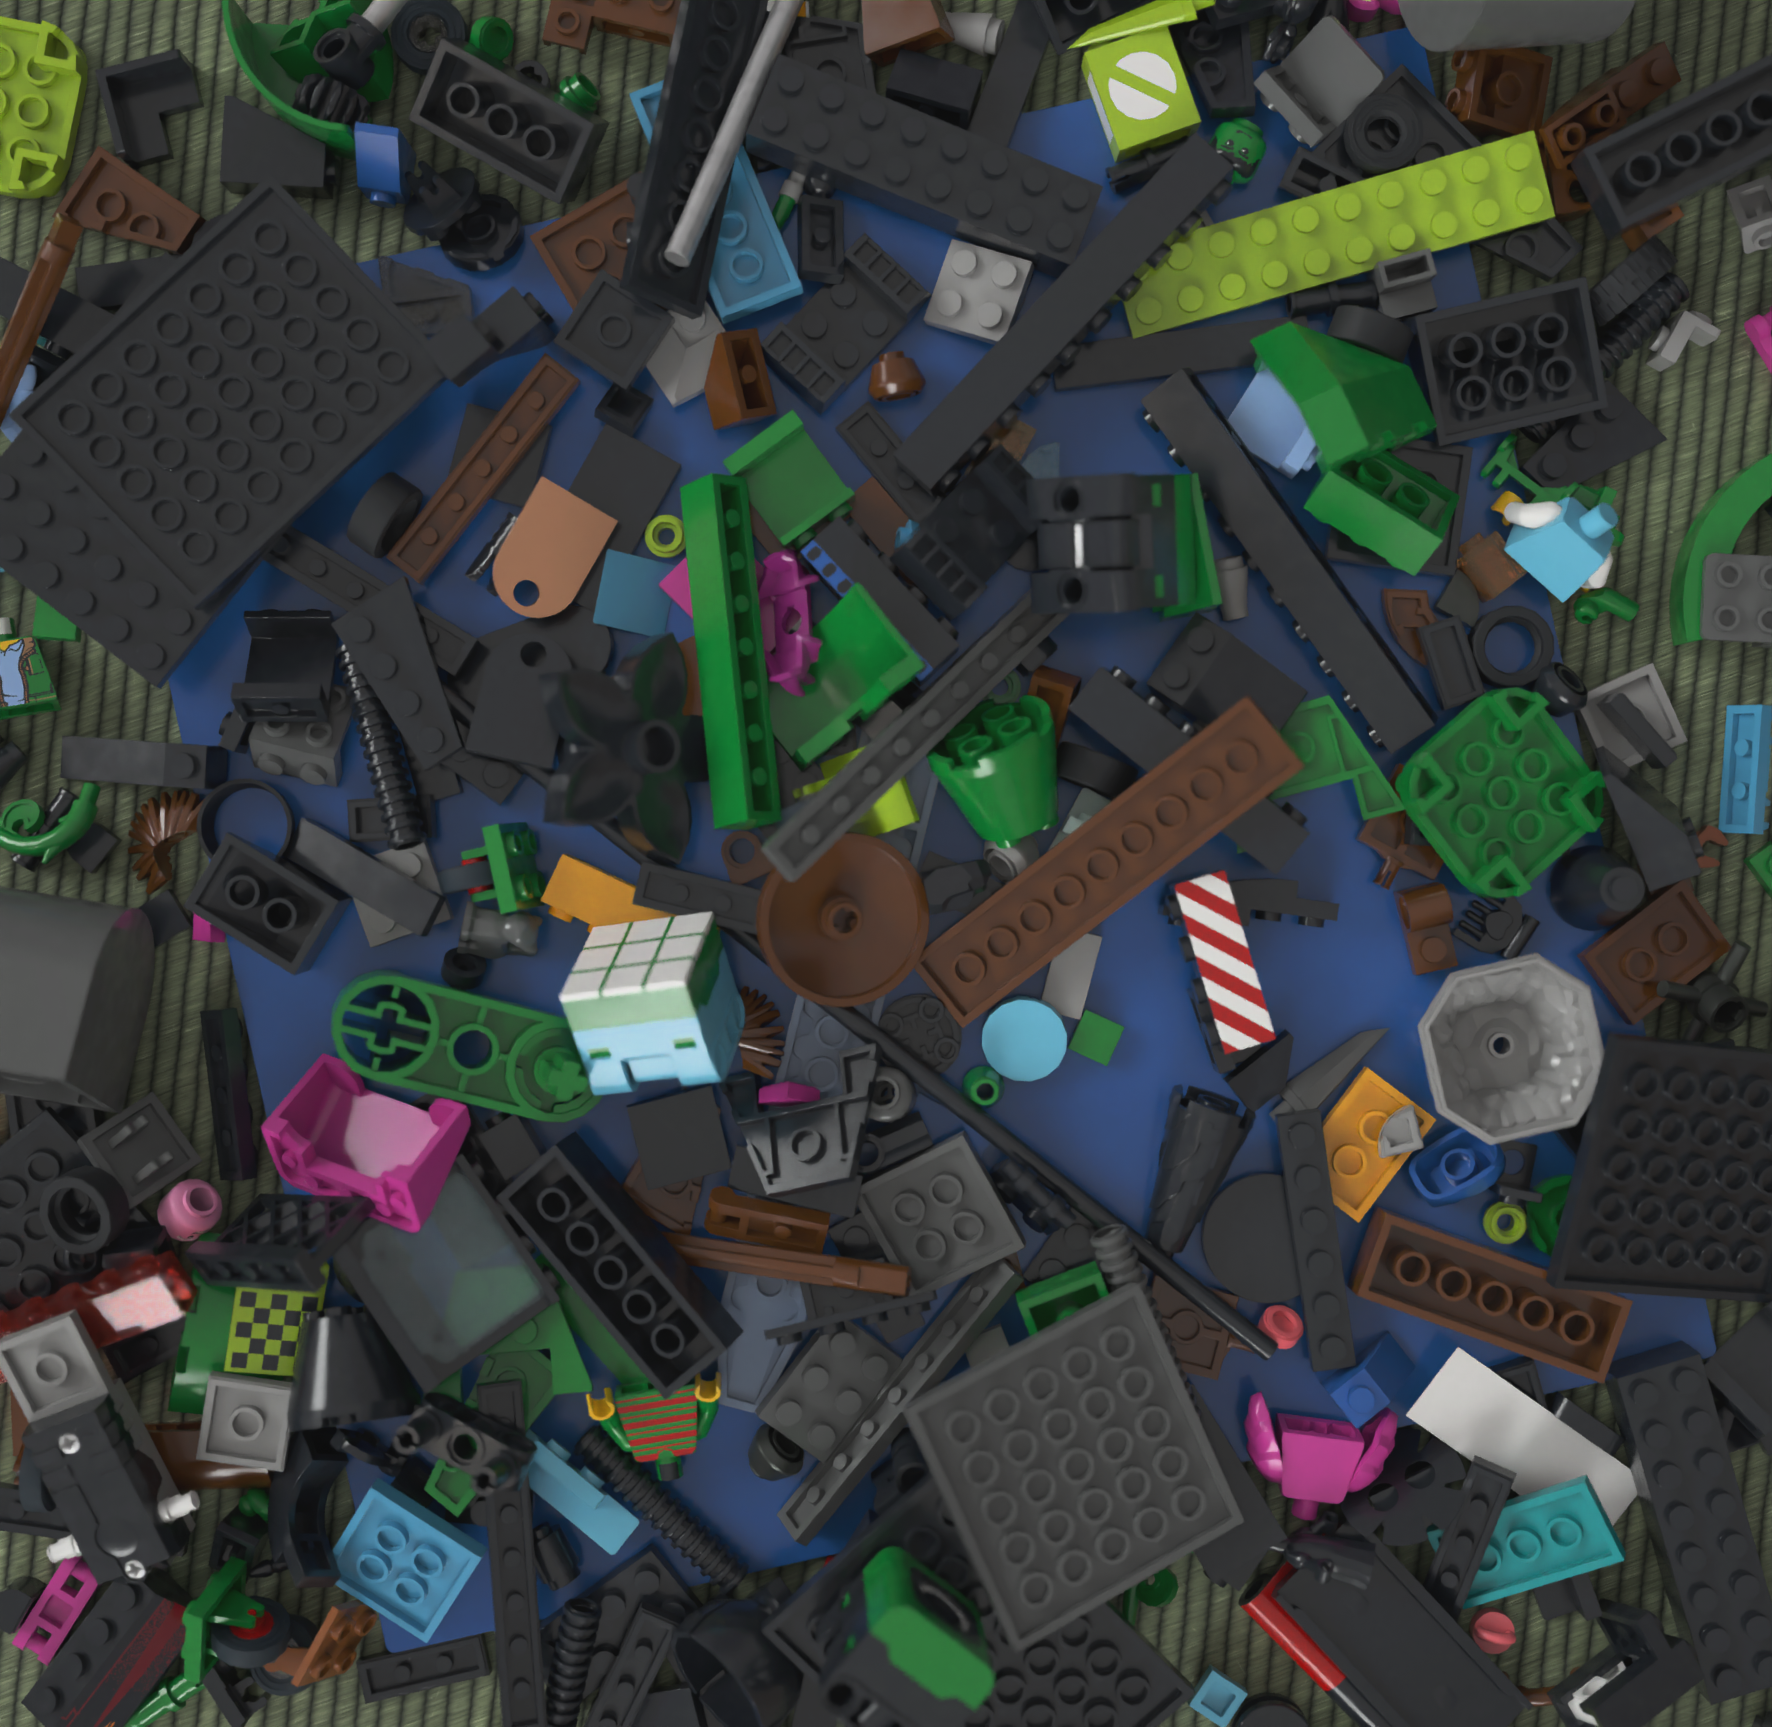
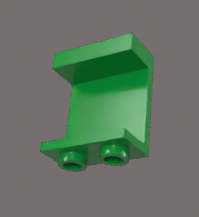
(790, 482)

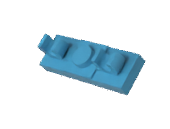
(1745, 769)

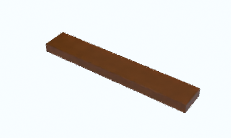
(483, 469)

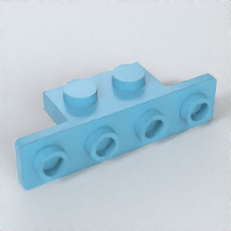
(579, 1495)

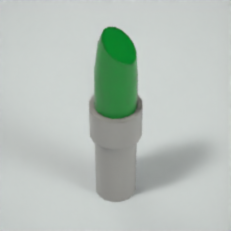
(788, 197)

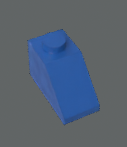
(381, 164)
(1372, 1383)

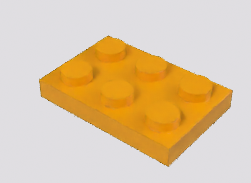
(1352, 1142)

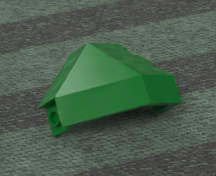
(1346, 394)

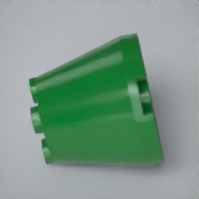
(1002, 769)

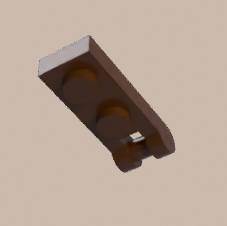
(765, 1221)

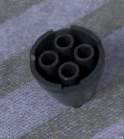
(347, 1372)

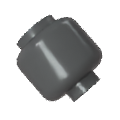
(904, 1098)

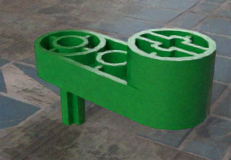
(516, 1036)

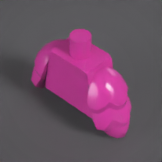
(1317, 1456)

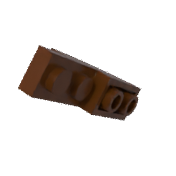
(1607, 103)

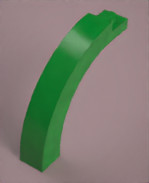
(1711, 532)

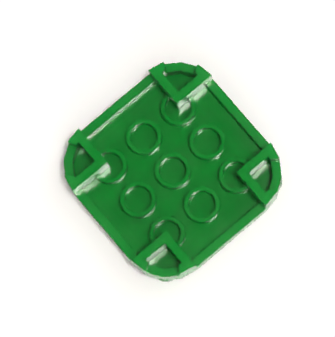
(1501, 793)

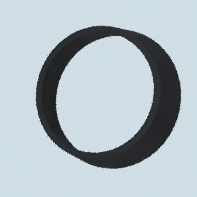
(210, 805)

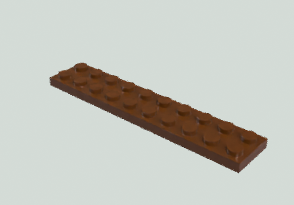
(1108, 860)

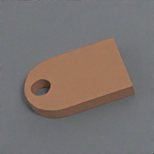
(552, 547)

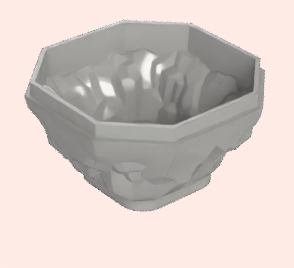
(1547, 1056)

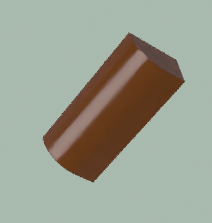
(178, 1449)

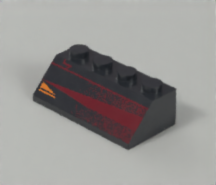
(114, 1656)

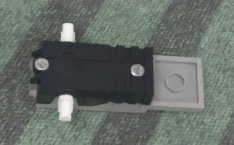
(94, 1454)

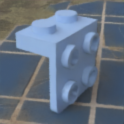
(1273, 426)

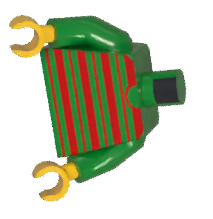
(659, 1427)

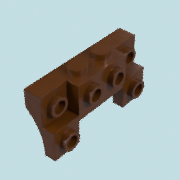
(572, 21)

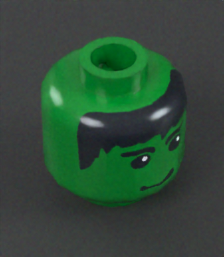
(1241, 146)

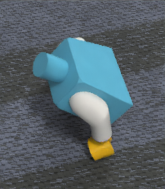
(1560, 542)

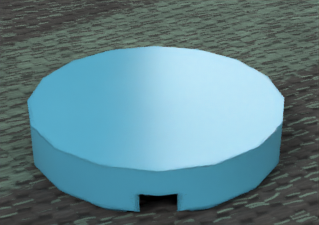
(1024, 1038)

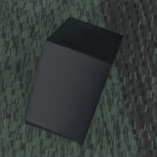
(240, 1538)

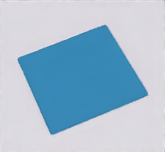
(631, 594)

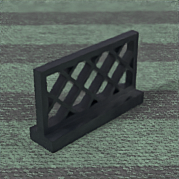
(273, 1246)

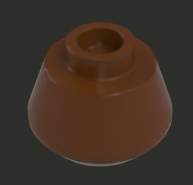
(895, 378)

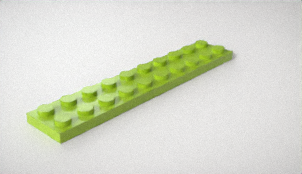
(1344, 233)

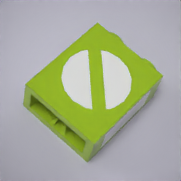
(1140, 92)

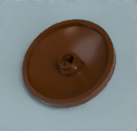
(845, 924)

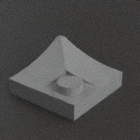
(685, 356)

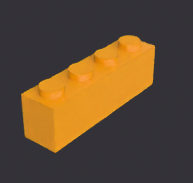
(593, 896)

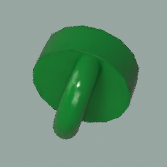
(492, 36)

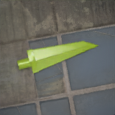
(1145, 18)

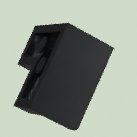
(139, 98)

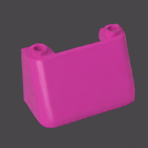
(355, 1142)

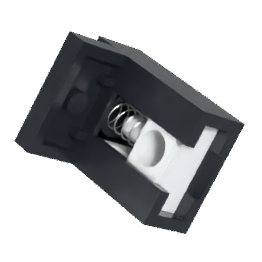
(1630, 1677)

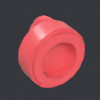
(1282, 1325)
(1492, 1630)

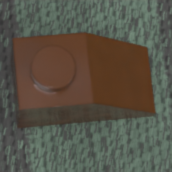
(738, 381)

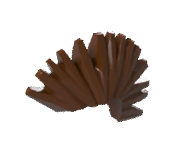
(160, 829)
(755, 1039)

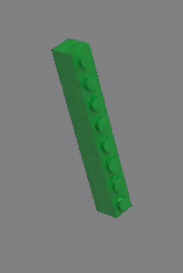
(730, 652)

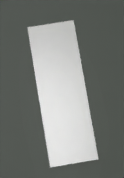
(1496, 1421)

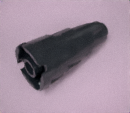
(1193, 1162)

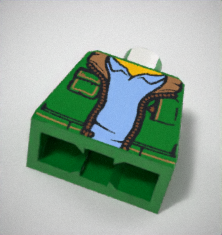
(23, 676)

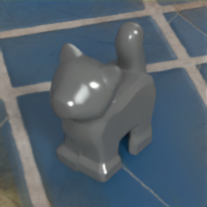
(497, 934)

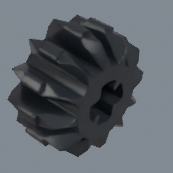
(330, 101)

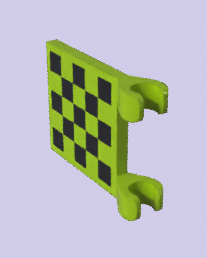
(268, 1328)

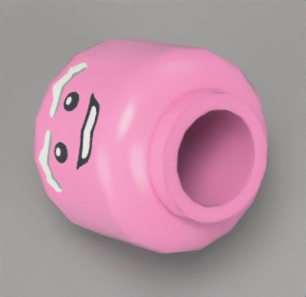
(190, 1209)

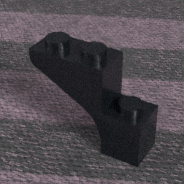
(502, 330)

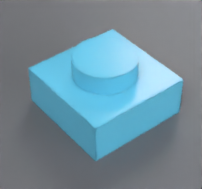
(1217, 1696)

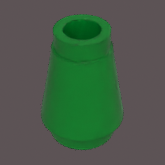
(981, 1075)

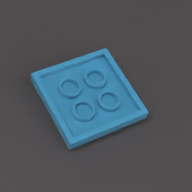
(404, 1560)

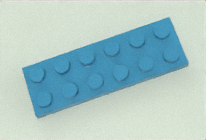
(750, 255)

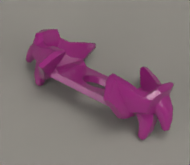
(789, 588)

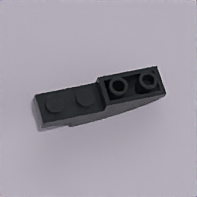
(1271, 900)

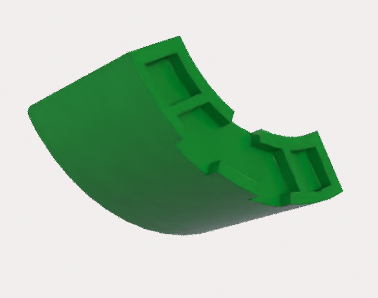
(252, 49)
(855, 674)
(203, 1343)

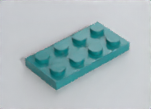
(1543, 1541)

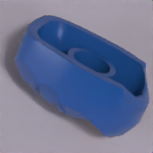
(1456, 1168)

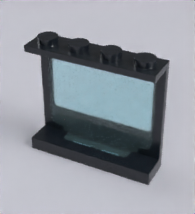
(451, 1283)

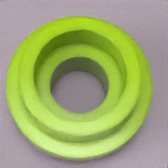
(662, 523)
(1516, 1227)

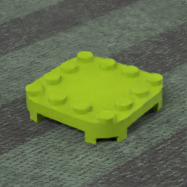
(39, 106)

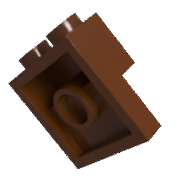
(1499, 91)

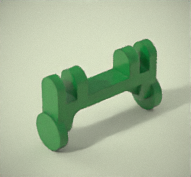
(1506, 462)

